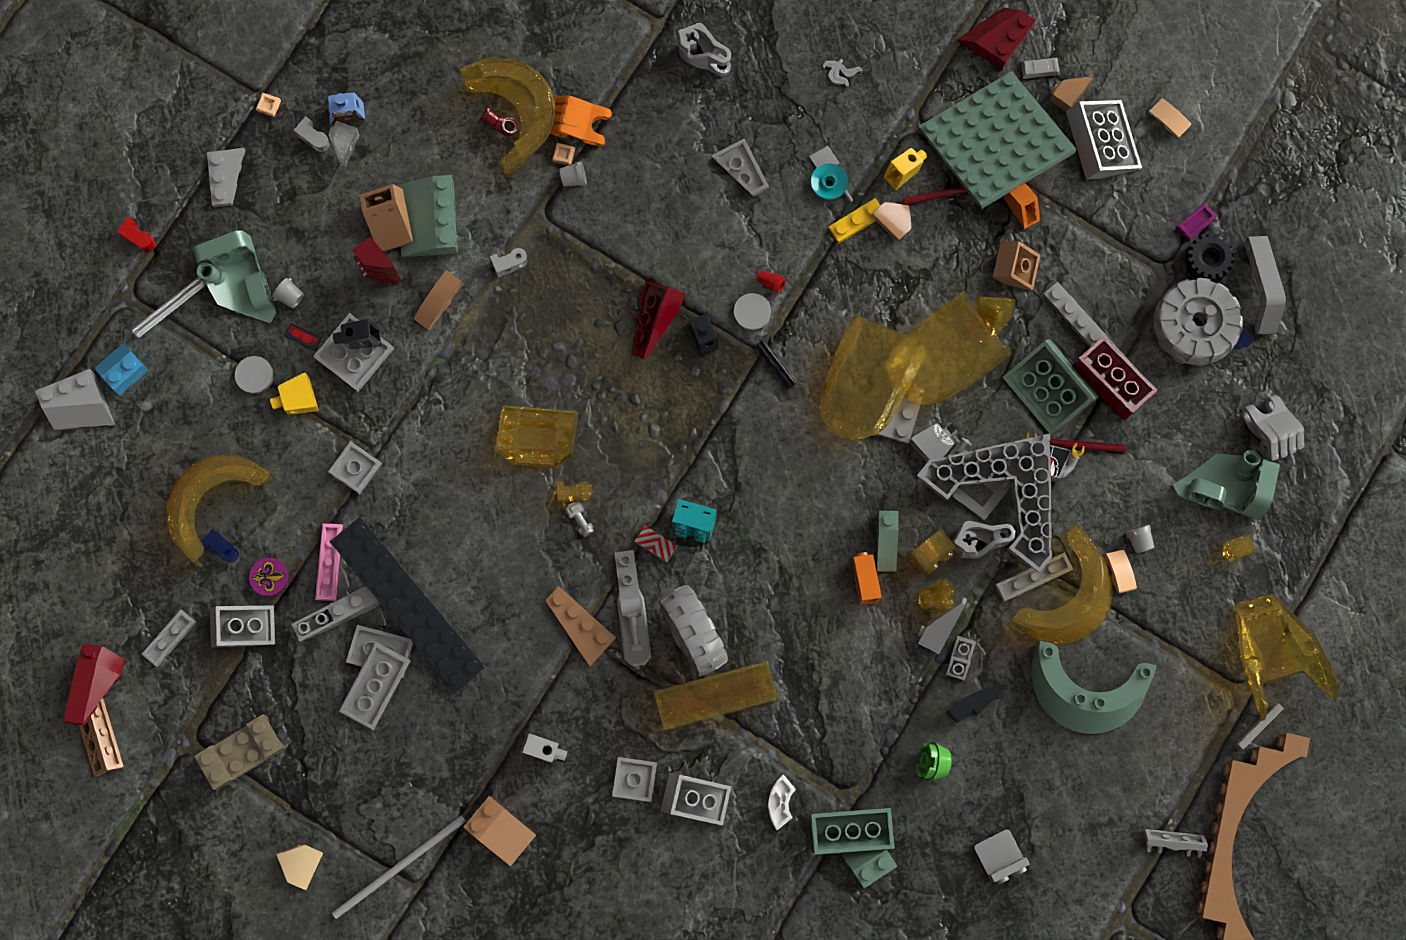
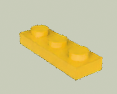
(854, 221)

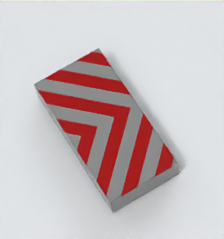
(656, 544)

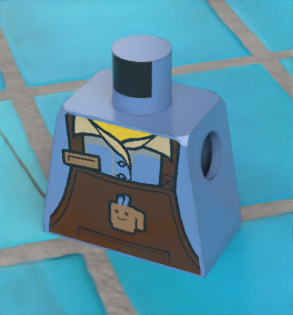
(345, 108)

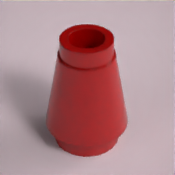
(771, 281)

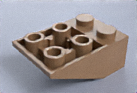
(387, 217)

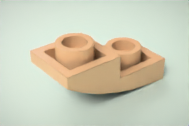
(1170, 117)
(1121, 571)

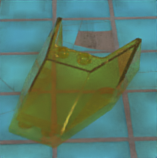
(1278, 646)

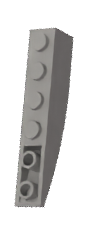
(335, 613)

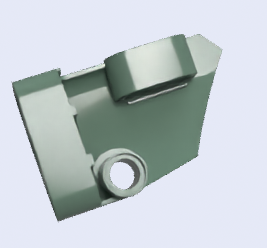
(235, 275)
(1233, 483)

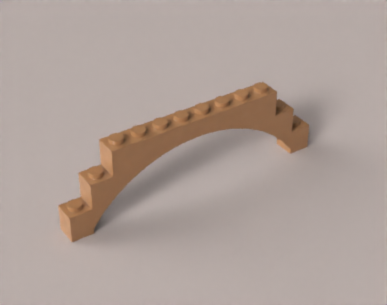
(1239, 786)

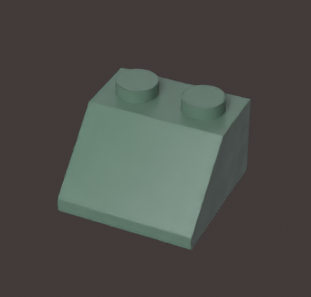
(869, 865)

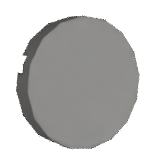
(752, 311)
(254, 375)

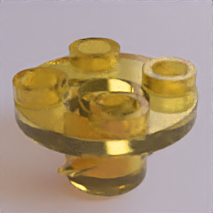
(937, 597)

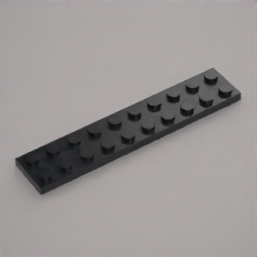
(407, 604)

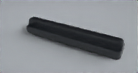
(776, 364)

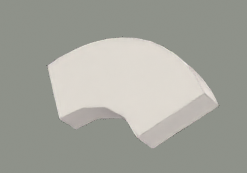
(778, 802)

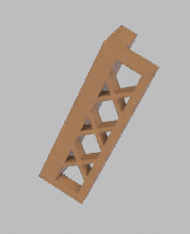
(104, 740)

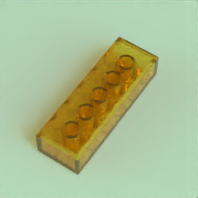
(716, 696)

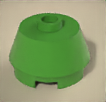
(934, 761)

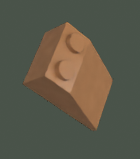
(499, 830)

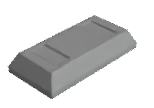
(1040, 68)

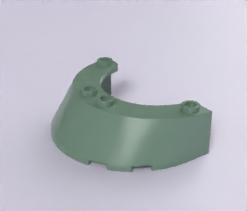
(1079, 708)

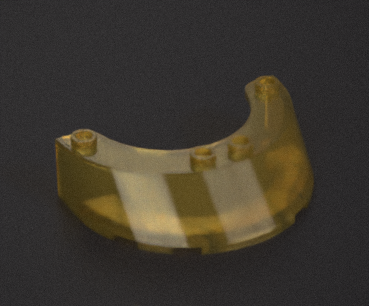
(526, 92)
(192, 487)
(1084, 611)

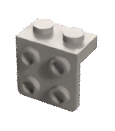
(1001, 857)

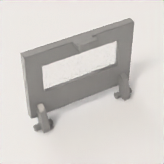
(979, 497)

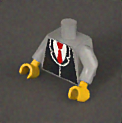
(1062, 460)

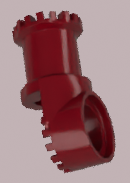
(498, 122)

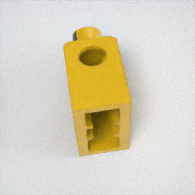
(904, 167)
(296, 396)

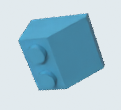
(121, 369)

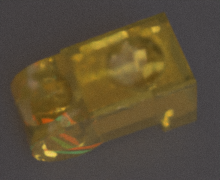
(574, 493)

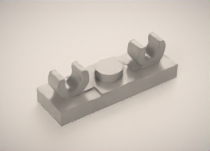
(1175, 841)

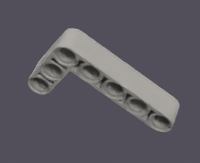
(1268, 285)

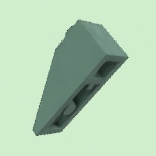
(887, 541)

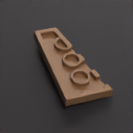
(583, 629)

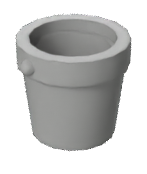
(573, 175)
(288, 293)
(1141, 539)

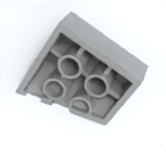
(75, 402)

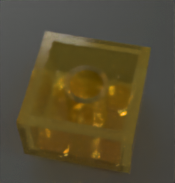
(931, 553)

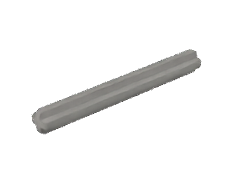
(168, 307)

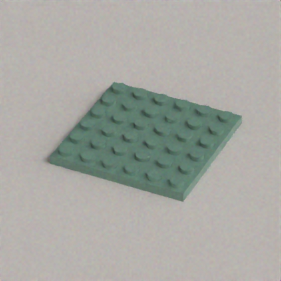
(997, 139)

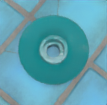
(831, 173)

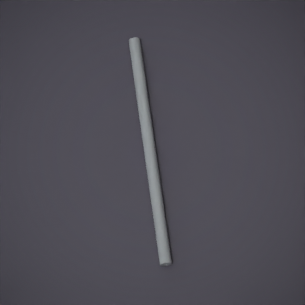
(398, 867)

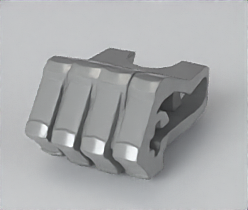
(698, 36)
(1277, 430)
(986, 533)

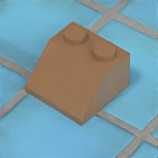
(1016, 265)

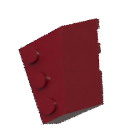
(999, 36)

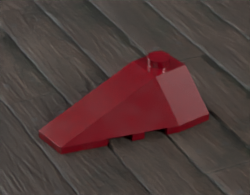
(658, 310)
(93, 676)

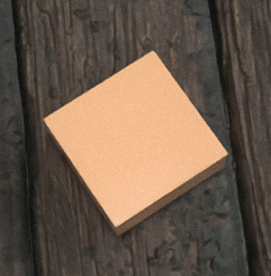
(268, 104)
(563, 154)

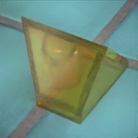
(995, 311)

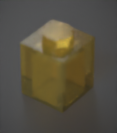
(1238, 548)

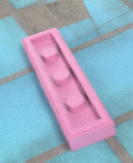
(328, 564)

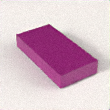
(1196, 222)

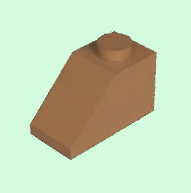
(1069, 92)

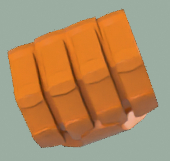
(575, 119)

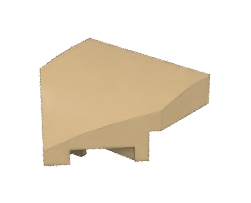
(299, 864)

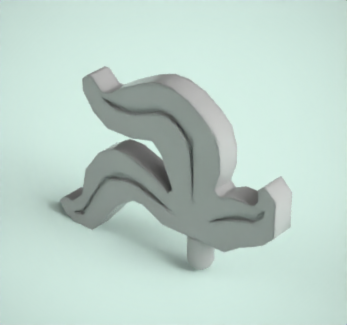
(834, 72)

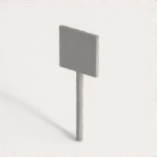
(826, 156)

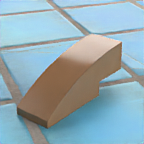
(438, 300)

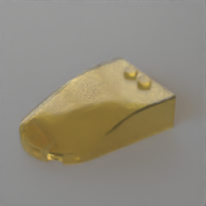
(957, 350)
(868, 378)

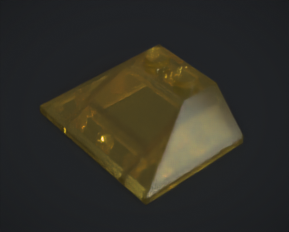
(536, 435)

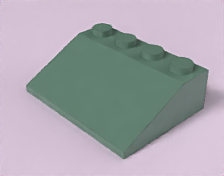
(431, 216)
(1050, 386)

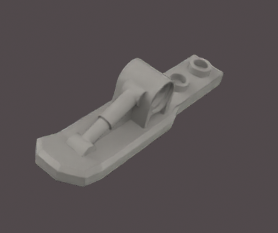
(632, 612)

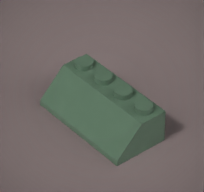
(852, 831)

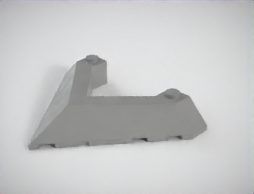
(1027, 467)

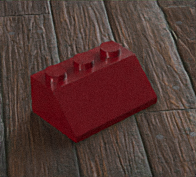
(374, 263)

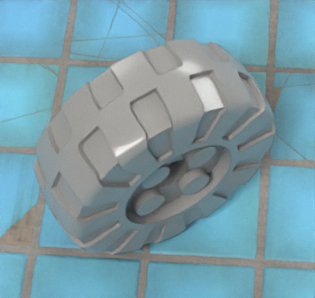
(1202, 303)
(693, 630)

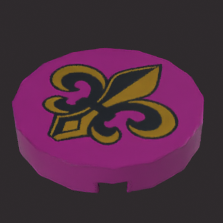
(268, 577)

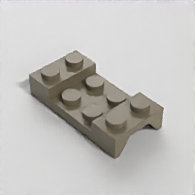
(239, 752)

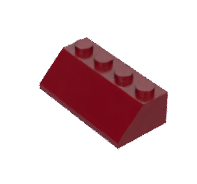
(1114, 378)

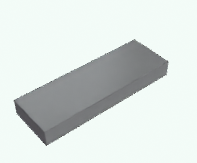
(169, 638)
(1257, 727)

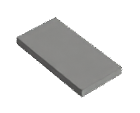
(374, 685)

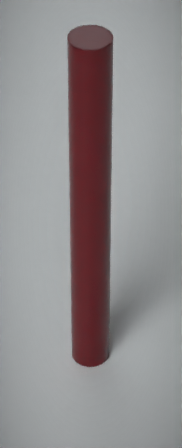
(934, 195)
(1088, 445)

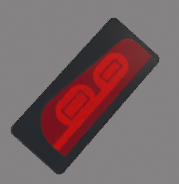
(303, 337)

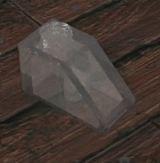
(343, 140)

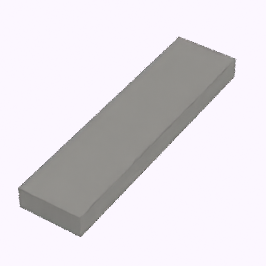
(1031, 578)

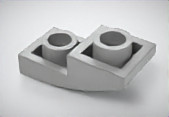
(960, 658)

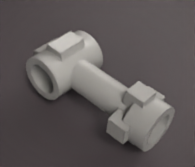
(575, 510)

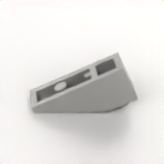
(940, 627)

